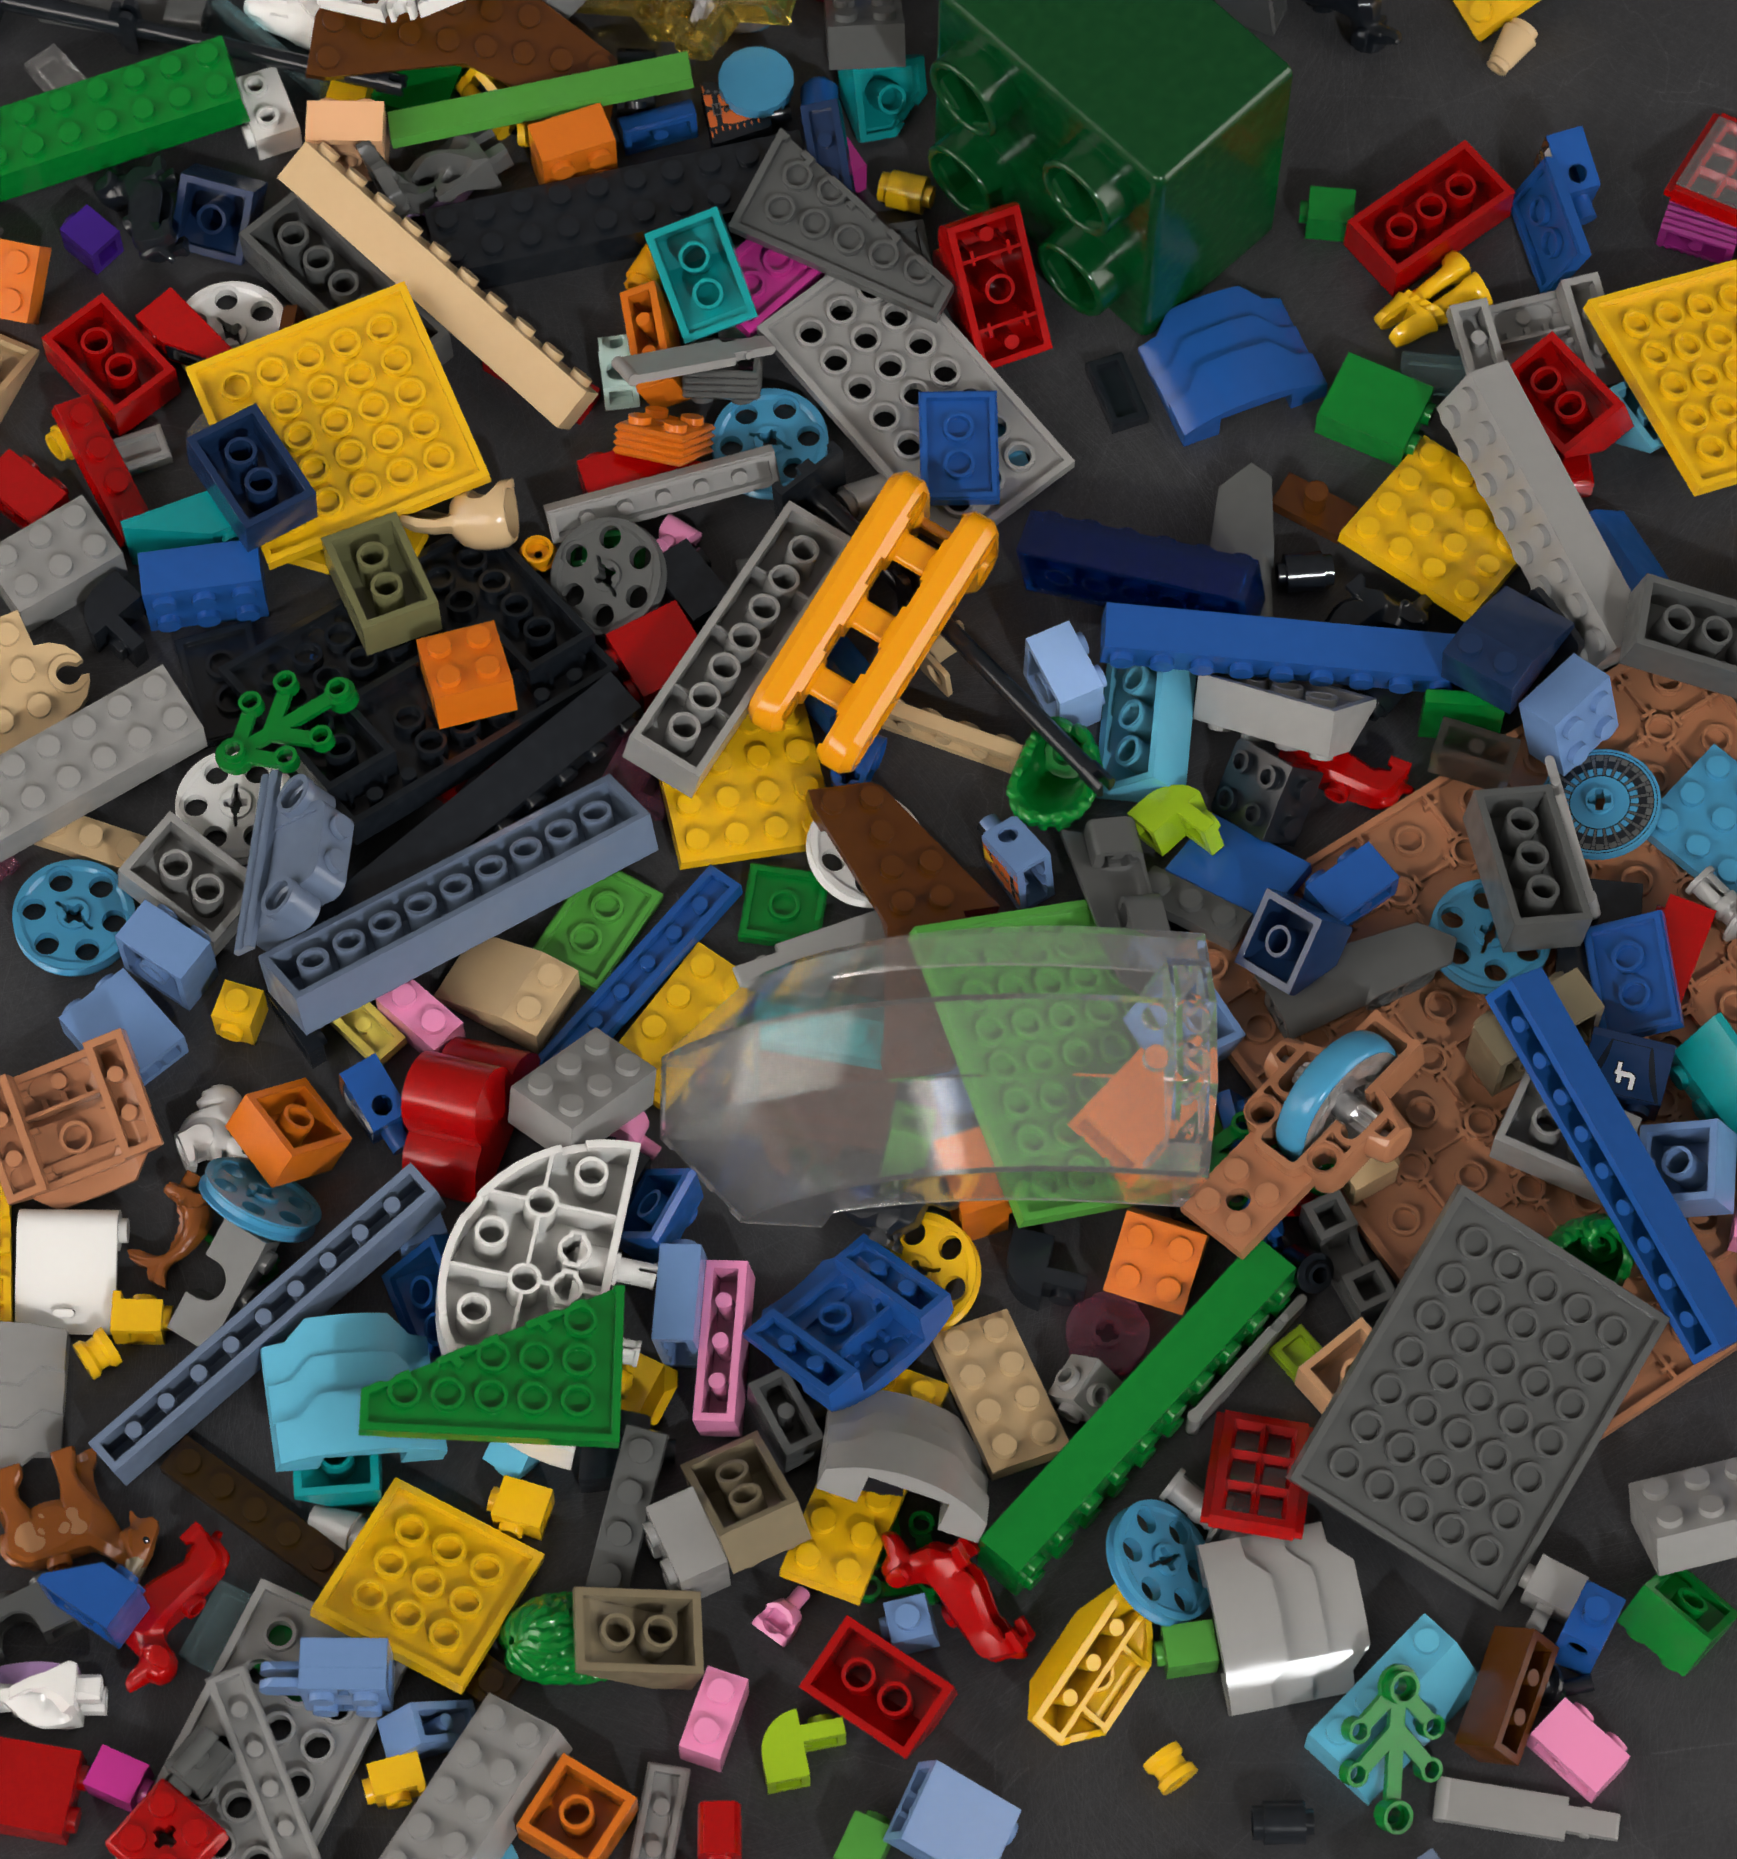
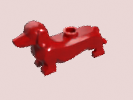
(1356, 781)
(962, 1591)
(171, 1598)

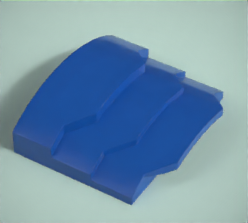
(1228, 357)
(852, 1324)

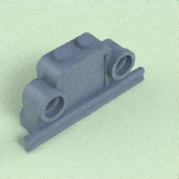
(293, 861)

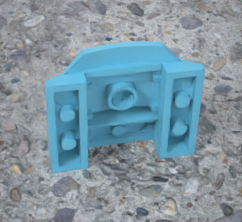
(317, 1385)

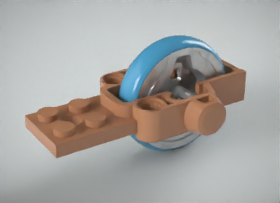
(1323, 1111)

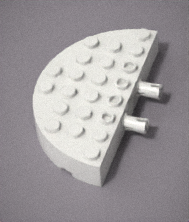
(538, 1245)

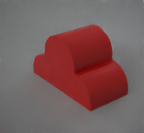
(994, 284)
(460, 1112)

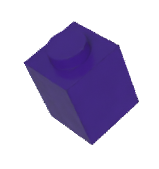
(91, 239)

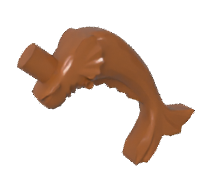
(195, 1223)

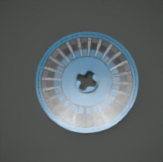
(1629, 807)

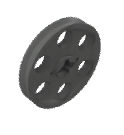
(617, 559)

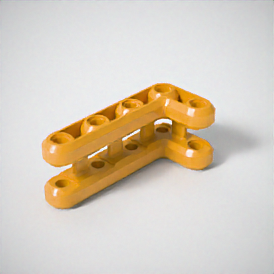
(904, 640)

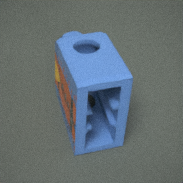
(1017, 860)

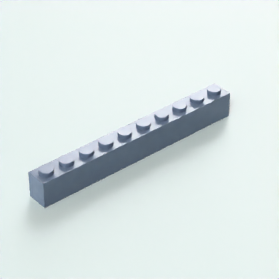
(233, 1351)

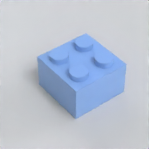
(1064, 675)

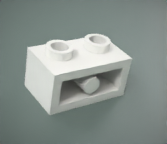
(272, 122)

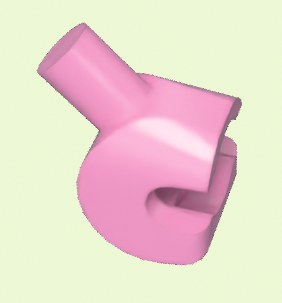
(674, 531)
(635, 1132)
(782, 1617)

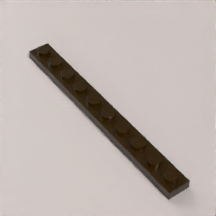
(290, 1537)

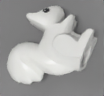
(204, 1131)

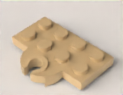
(29, 684)

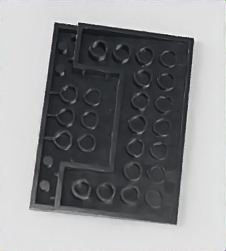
(390, 745)

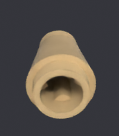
(1512, 45)

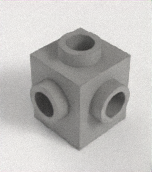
(1082, 1387)

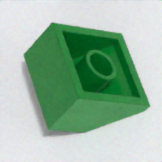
(1677, 1619)

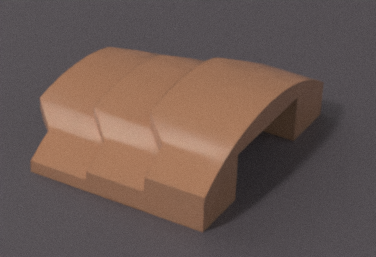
(76, 1125)

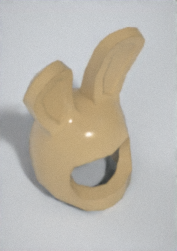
(473, 518)

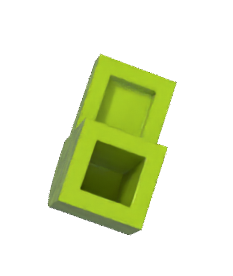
(1172, 814)
(786, 1748)

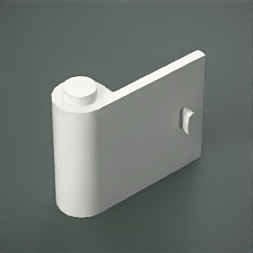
(67, 1264)

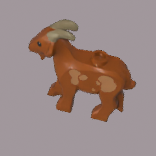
(70, 1526)

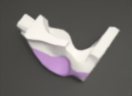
(51, 1694)

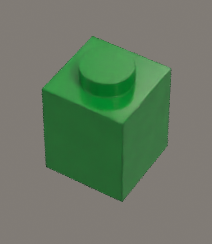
(1327, 212)

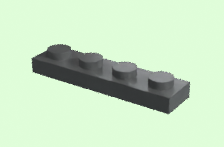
(625, 1509)

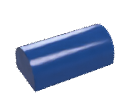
(658, 127)

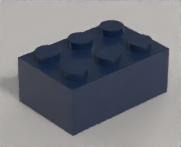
(251, 477)

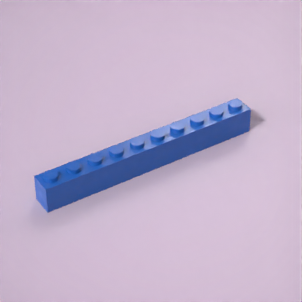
(1273, 648)
(1616, 1163)

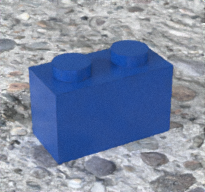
(1353, 885)

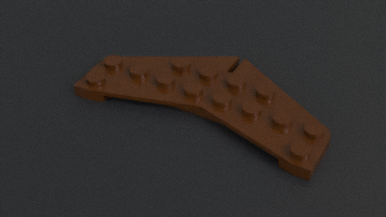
(500, 38)
(895, 859)

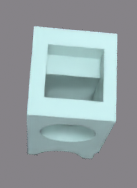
(616, 390)

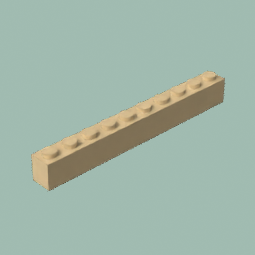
(438, 285)

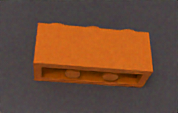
(650, 328)

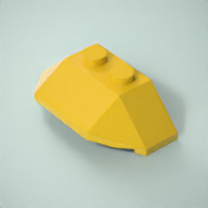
(1091, 1670)

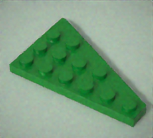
(528, 1386)

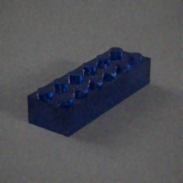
(1126, 567)

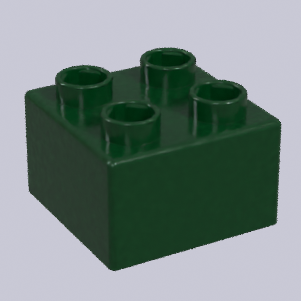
(1122, 133)

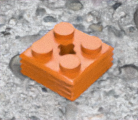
(664, 437)

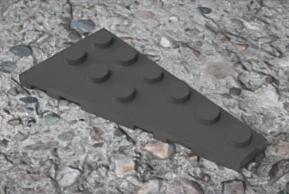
(822, 224)

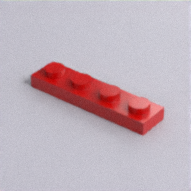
(99, 462)

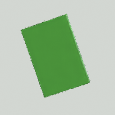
(600, 926)

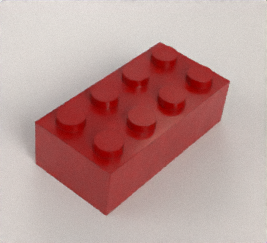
(1428, 217)

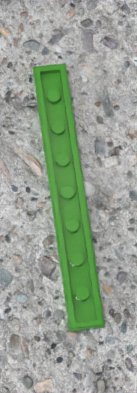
(540, 99)

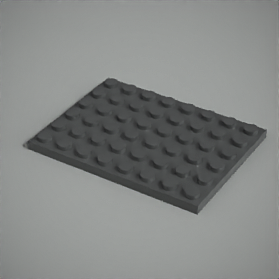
(1478, 1398)

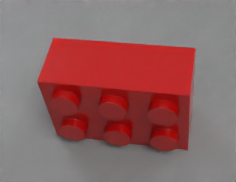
(113, 363)

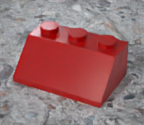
(1570, 399)
(878, 1688)

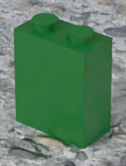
(1375, 410)

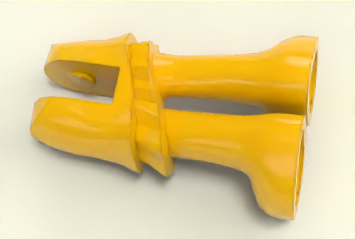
(1424, 317)

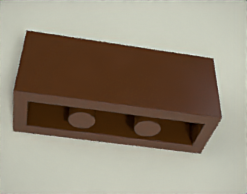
(1506, 1695)

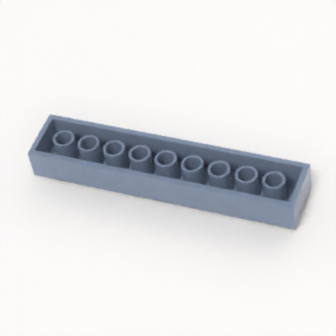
(458, 903)

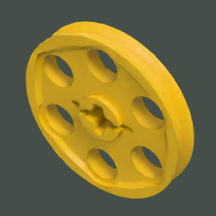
(929, 1257)

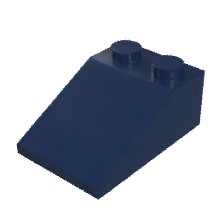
(1504, 648)

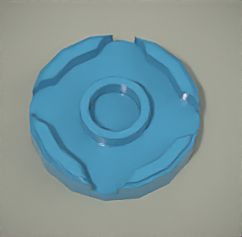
(756, 82)

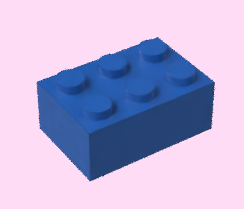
(202, 585)

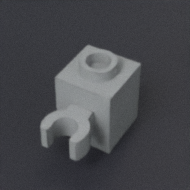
(1550, 1591)

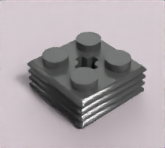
(735, 383)

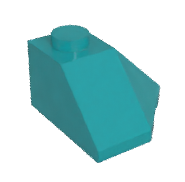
(882, 97)

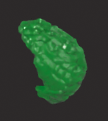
(1045, 787)
(1597, 1244)
(541, 1641)

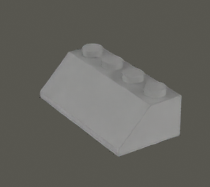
(1289, 714)

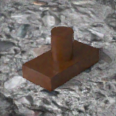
(1313, 506)

